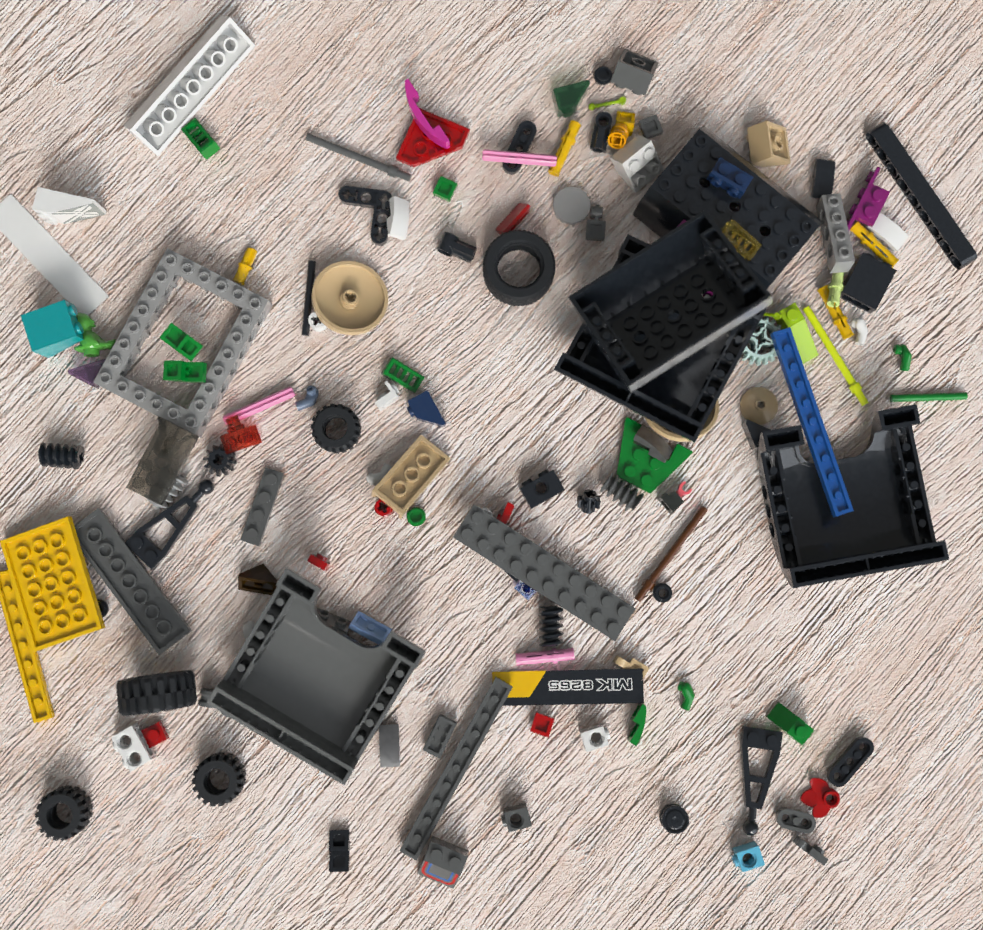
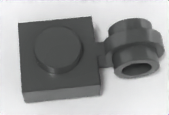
(594, 228)

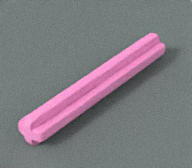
(519, 157)
(262, 404)

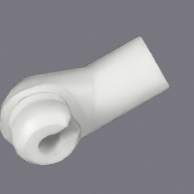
(862, 329)

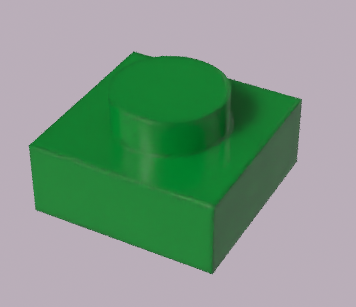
(445, 189)

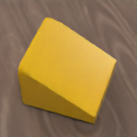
(627, 119)

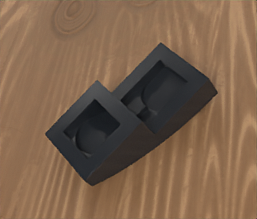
(823, 177)
(339, 850)

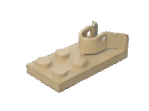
(411, 475)

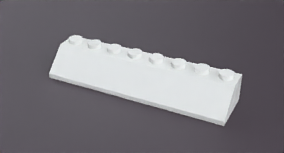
(189, 84)

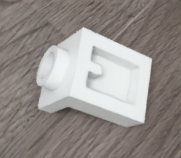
(385, 400)

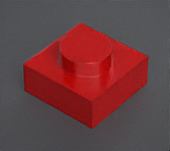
(319, 561)
(542, 724)
(155, 734)

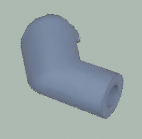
(310, 398)

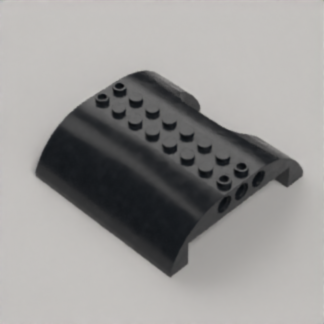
(679, 396)
(888, 497)

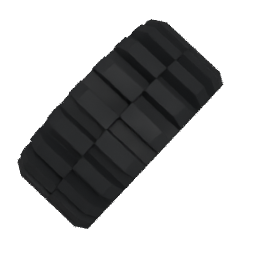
(156, 693)

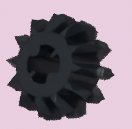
(214, 457)

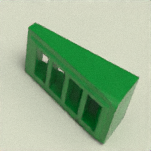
(208, 147)
(392, 361)

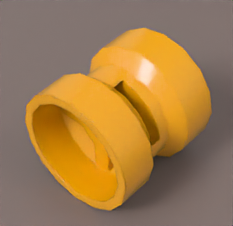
(618, 136)

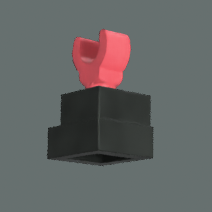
(673, 500)

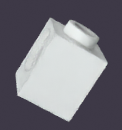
(586, 737)

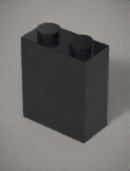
(867, 282)

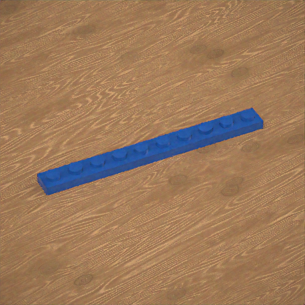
(811, 422)

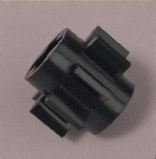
(588, 501)

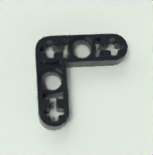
(375, 203)

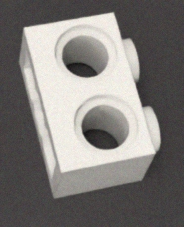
(138, 744)

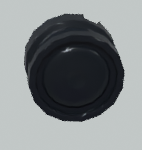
(674, 818)

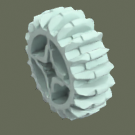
(766, 342)

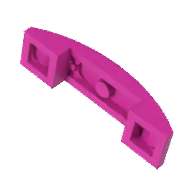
(436, 134)

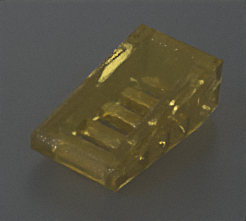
(743, 234)

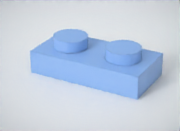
(369, 628)

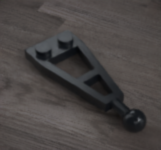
(146, 548)
(759, 739)

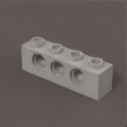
(835, 233)

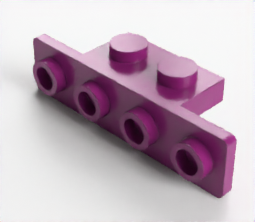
(870, 202)

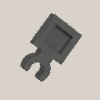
(815, 851)

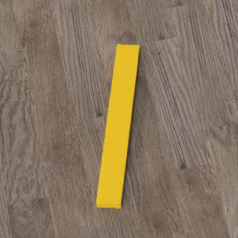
(27, 660)

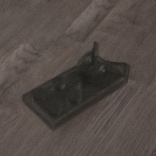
(162, 461)

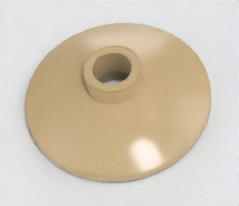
(750, 409)

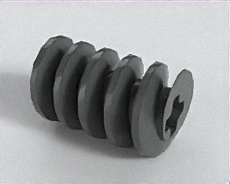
(622, 493)

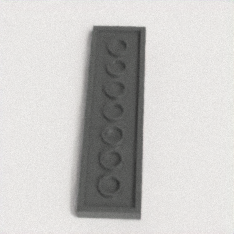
(130, 582)

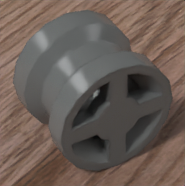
(205, 695)

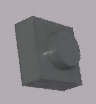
(650, 127)

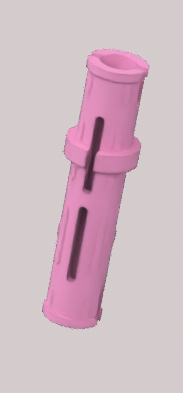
(545, 656)

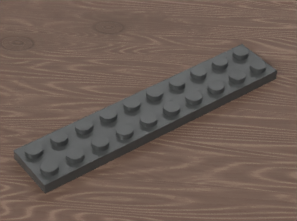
(543, 572)

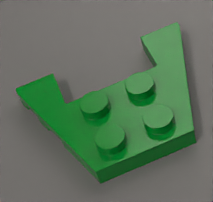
(639, 467)

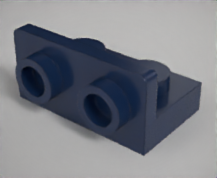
(729, 178)

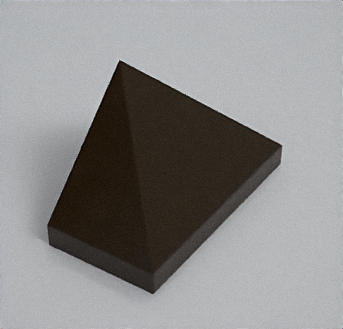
(257, 580)

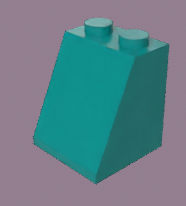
(52, 328)

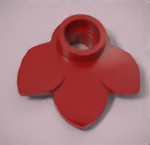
(817, 796)

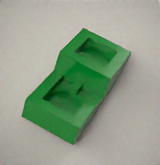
(181, 342)
(185, 371)
(639, 717)

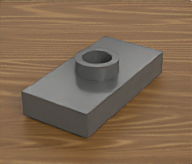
(439, 736)

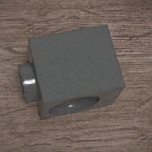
(524, 822)

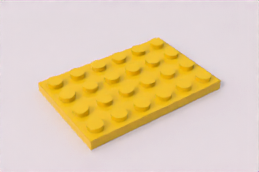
(52, 584)

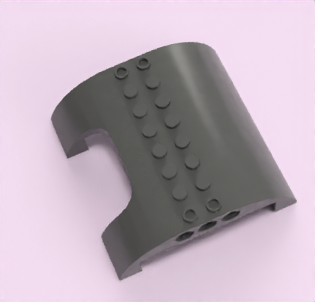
(313, 683)

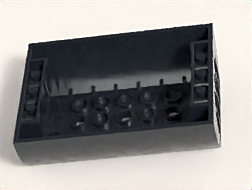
(679, 197)

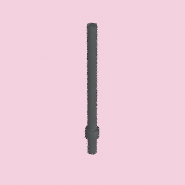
(392, 170)

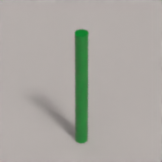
(928, 397)

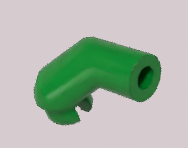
(688, 694)

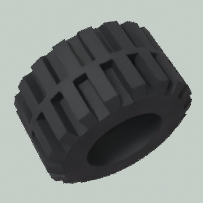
(324, 417)
(207, 790)
(48, 817)

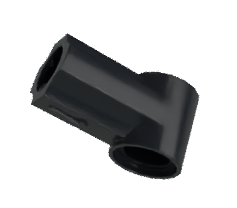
(601, 133)
(452, 246)

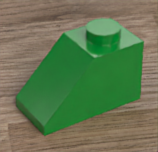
(790, 723)

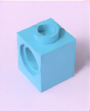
(755, 861)

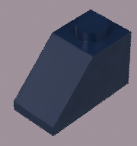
(425, 409)

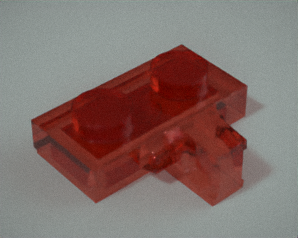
(239, 436)

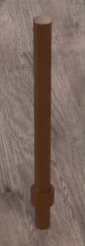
(648, 584)

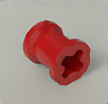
(382, 513)

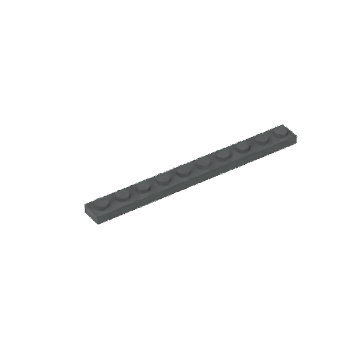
(456, 768)

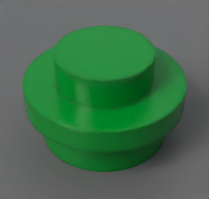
(416, 516)

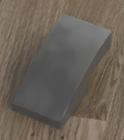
(658, 446)
(389, 745)

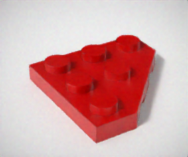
(420, 149)

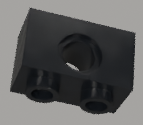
(552, 484)

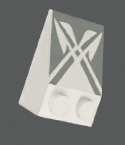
(64, 207)

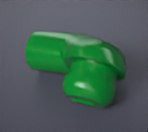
(905, 355)

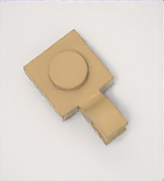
(632, 664)

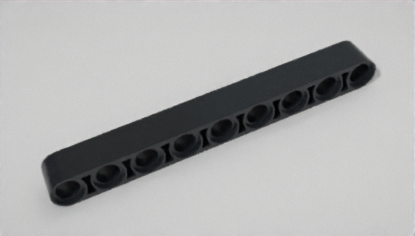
(921, 196)

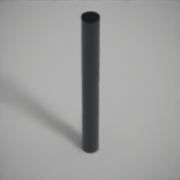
(308, 302)

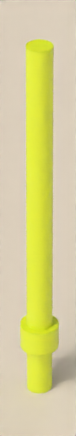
(855, 387)

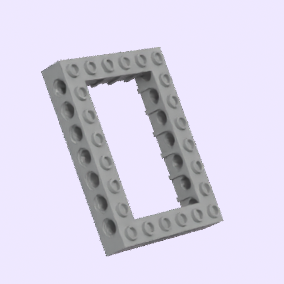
(140, 322)

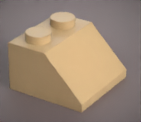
(768, 145)

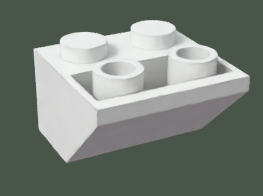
(637, 162)

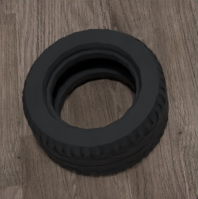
(526, 242)

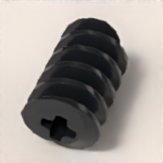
(61, 456)
(551, 625)

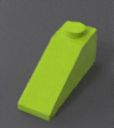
(795, 320)

